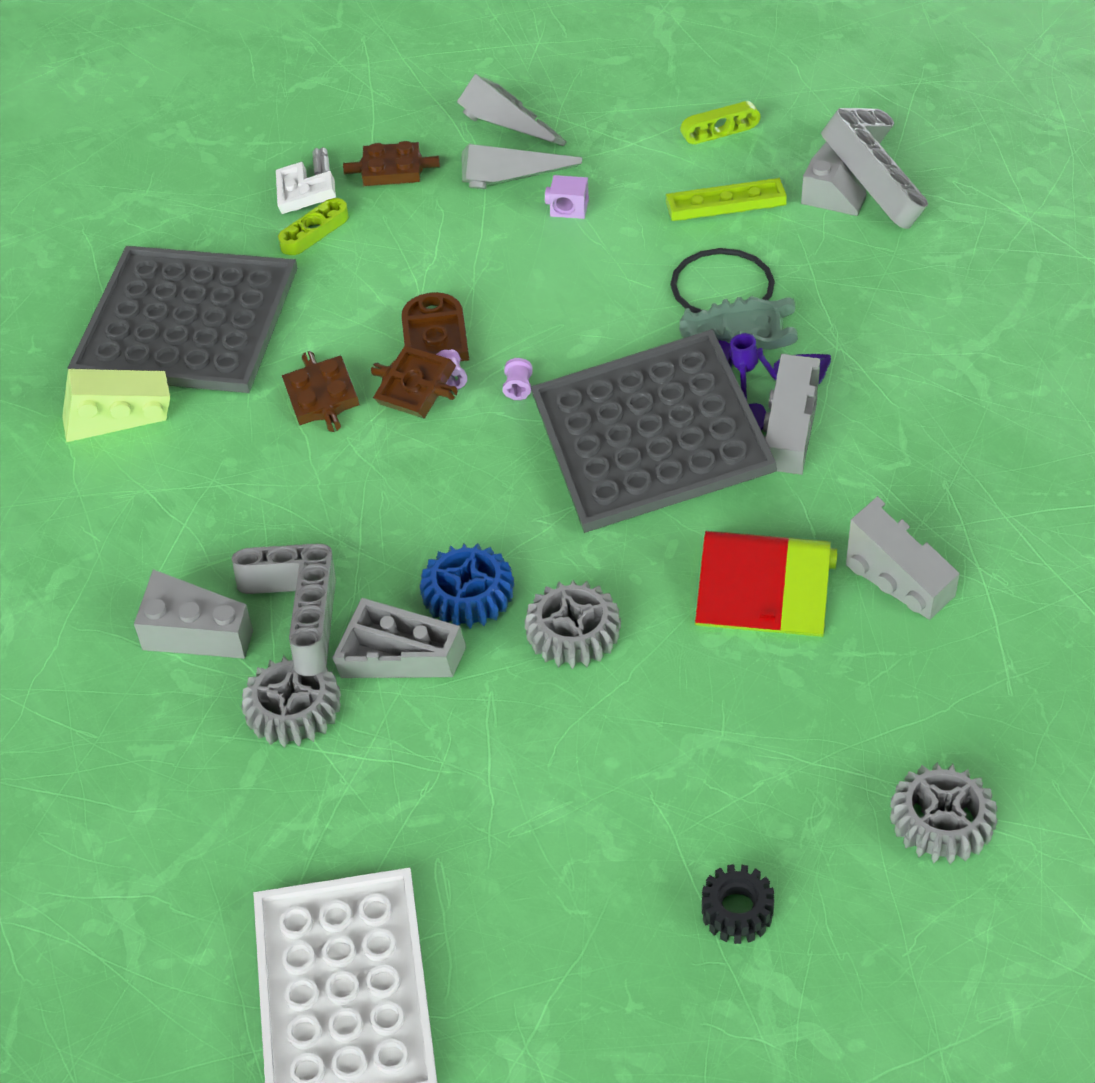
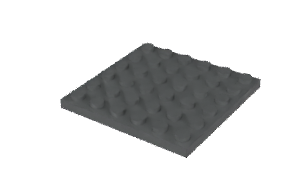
(187, 315)
(651, 430)

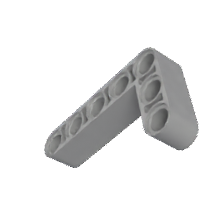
(856, 139)
(309, 573)

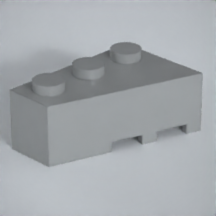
(792, 411)
(898, 563)
(191, 620)
(397, 644)

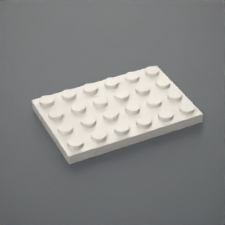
(343, 982)

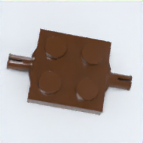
(391, 163)
(414, 381)
(320, 390)

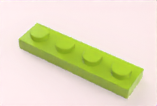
(726, 199)

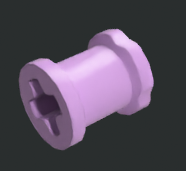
(458, 371)
(518, 374)

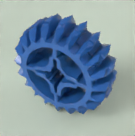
(467, 585)

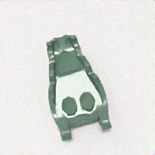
(748, 316)

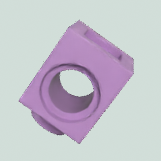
(568, 196)

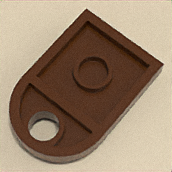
(437, 327)

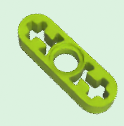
(701, 127)
(298, 237)

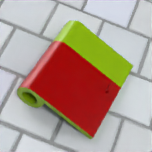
(764, 583)

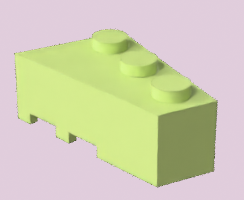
(112, 401)

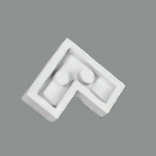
(298, 191)

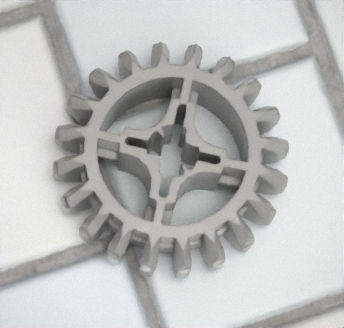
(572, 624)
(297, 703)
(944, 825)

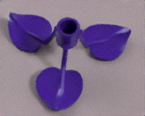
(744, 355)

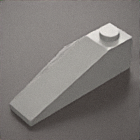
(496, 105)
(497, 165)
(832, 184)

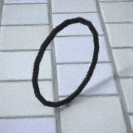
(682, 265)

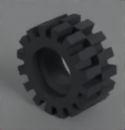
(737, 923)

